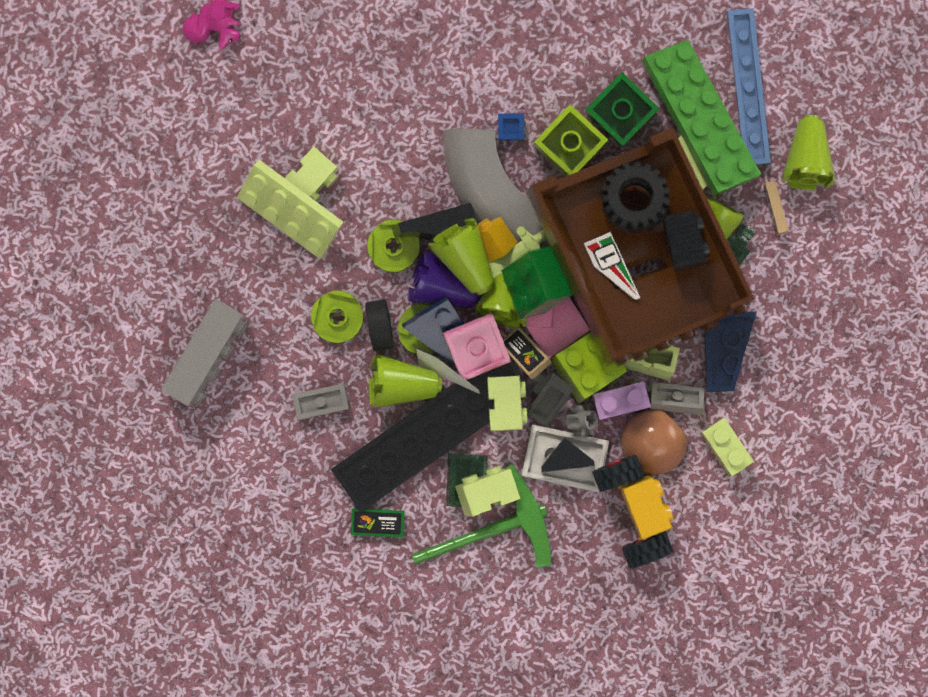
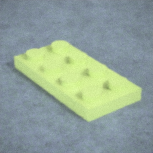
(289, 209)

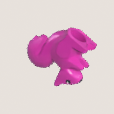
(213, 16)

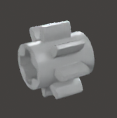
(581, 419)

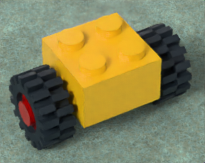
(644, 506)

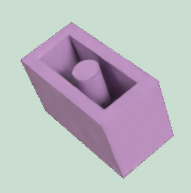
(621, 401)

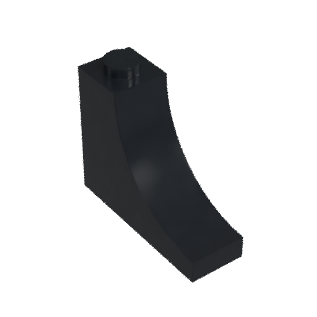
(435, 223)

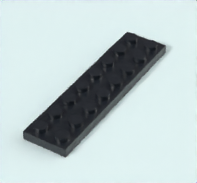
(419, 439)

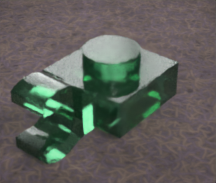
(738, 243)

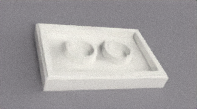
(542, 444)

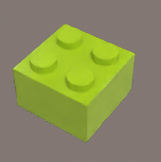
(570, 142)
(585, 368)

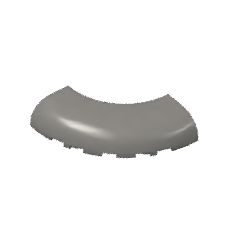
(481, 180)

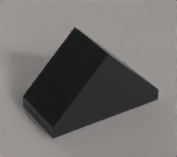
(566, 457)

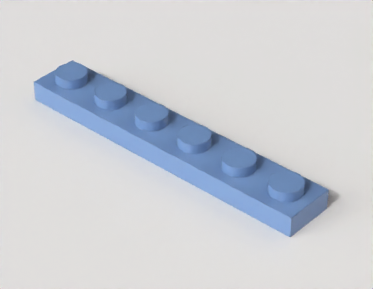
(748, 84)

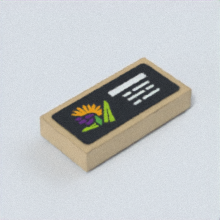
(775, 208)
(526, 353)

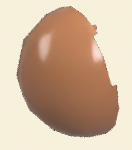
(655, 441)

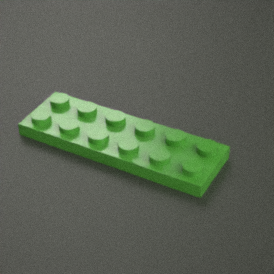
(701, 117)

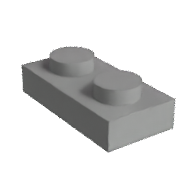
(677, 398)
(320, 401)

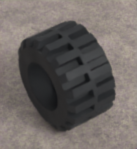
(635, 176)

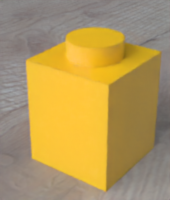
(496, 238)

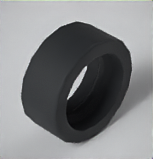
(379, 325)

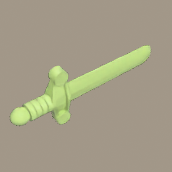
(527, 244)

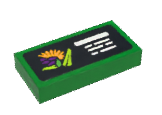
(377, 523)

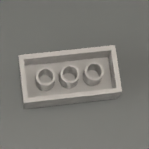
(204, 354)

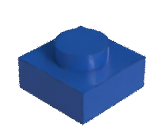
(510, 126)

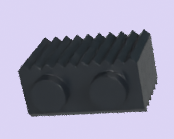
(685, 240)

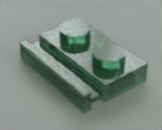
(460, 467)

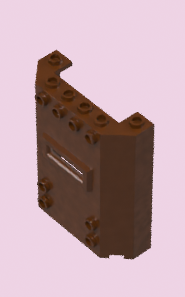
(669, 302)

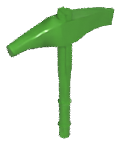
(528, 516)

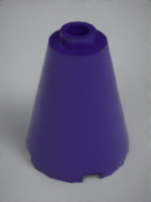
(436, 281)

